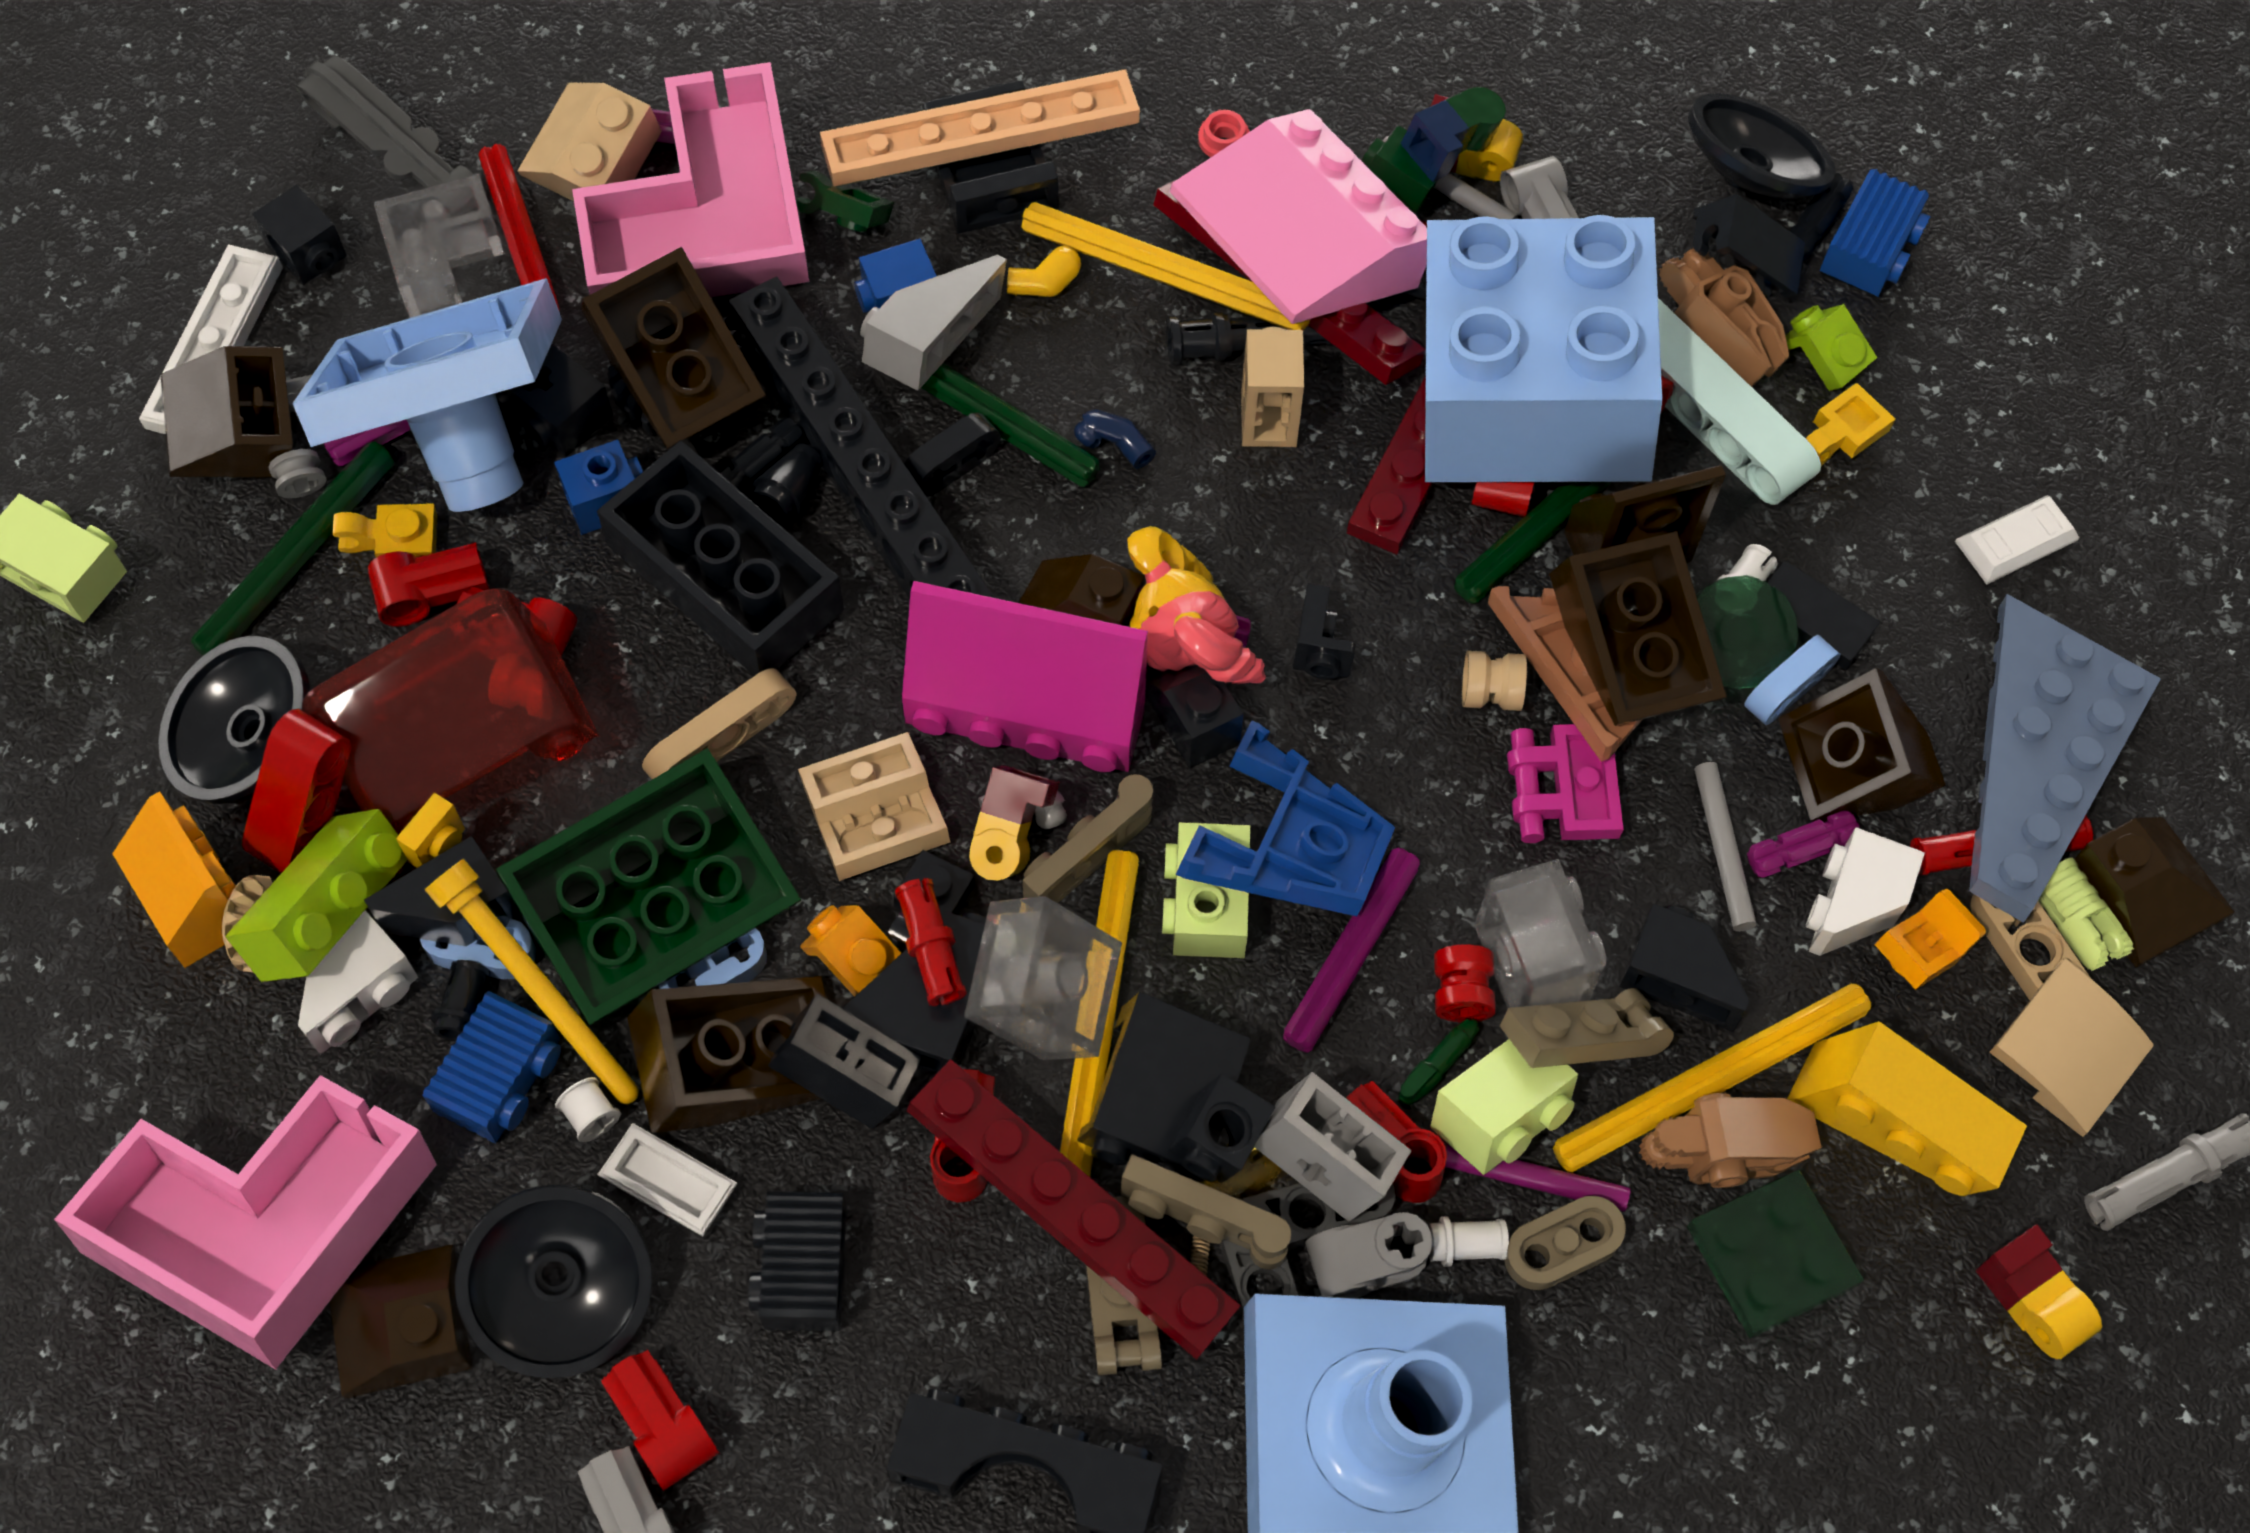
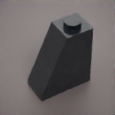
(899, 1004)

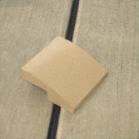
(874, 806)
(2073, 1047)

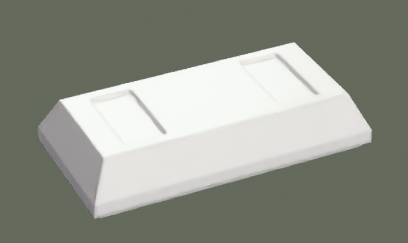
(2017, 539)
(667, 1179)

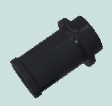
(460, 998)

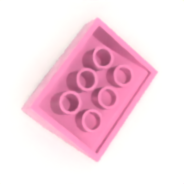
(1305, 218)

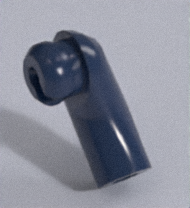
(1118, 430)

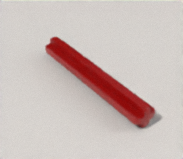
(513, 215)

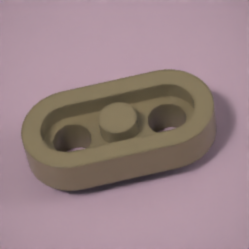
(1562, 1245)

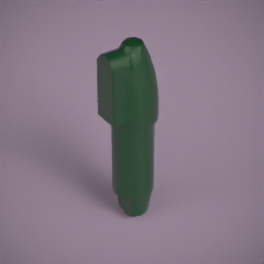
(1430, 1071)

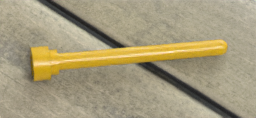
(461, 893)

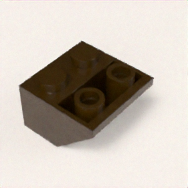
(227, 413)

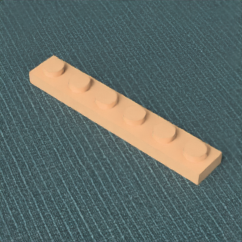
(979, 127)

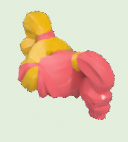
(1186, 613)

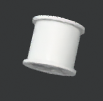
(587, 1109)

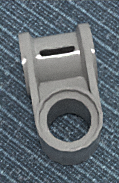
(1357, 1258)

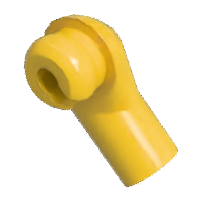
(1049, 277)

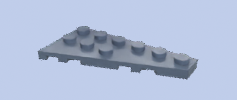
(2049, 743)

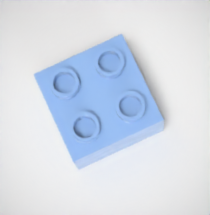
(1542, 350)

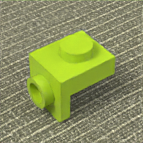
(1831, 344)

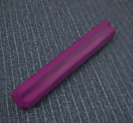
(1351, 951)

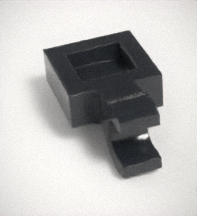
(950, 887)

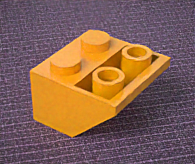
(176, 878)

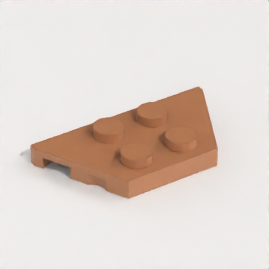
(1542, 637)

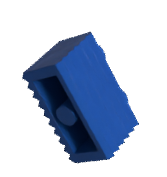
(1874, 233)
(493, 1068)

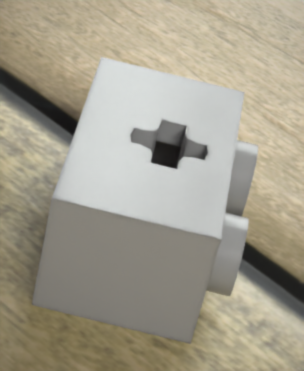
(1331, 1147)

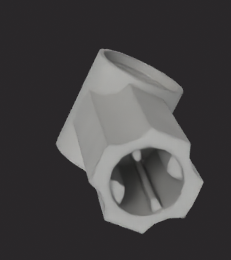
(1537, 190)
(622, 1495)

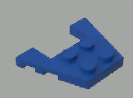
(1316, 849)

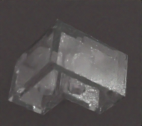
(433, 233)

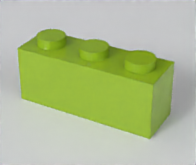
(318, 896)

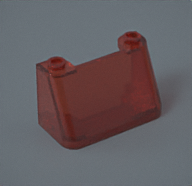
(452, 705)

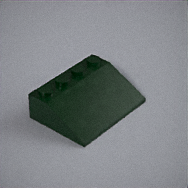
(647, 886)

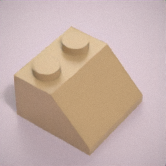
(591, 139)

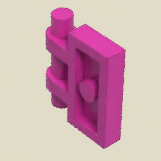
(1585, 787)

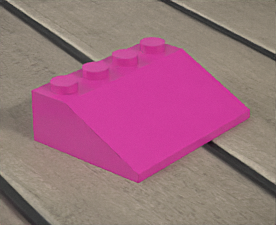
(1024, 677)

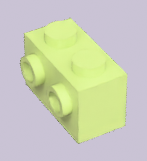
(56, 557)
(1205, 916)
(1501, 1106)

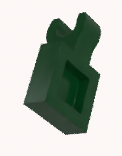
(852, 205)

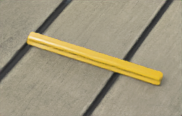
(1153, 263)
(1090, 1072)
(1711, 1077)

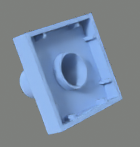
(443, 380)
(1324, 1429)

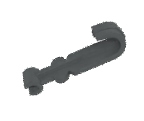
(354, 103)

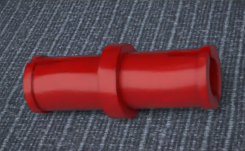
(930, 942)

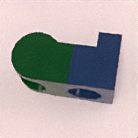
(1452, 127)

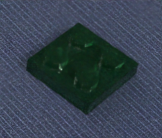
(1774, 1253)

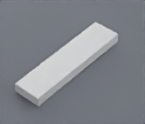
(221, 317)

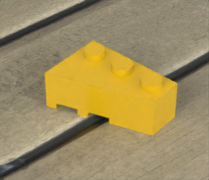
(1908, 1108)

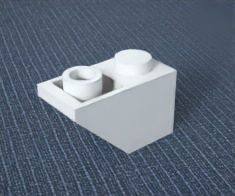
(1866, 892)
(353, 983)

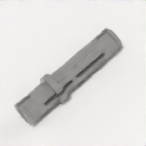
(2194, 1161)

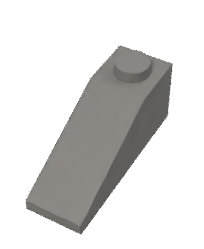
(929, 320)

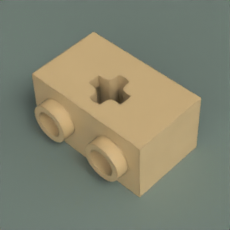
(1272, 387)

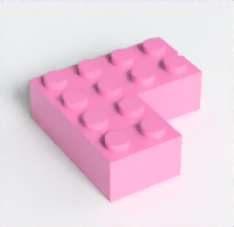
(725, 207)
(259, 1246)

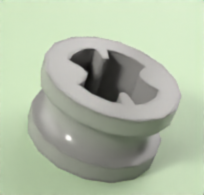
(297, 473)

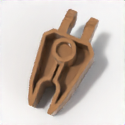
(1727, 314)
(1733, 1139)

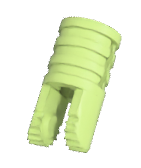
(2083, 917)

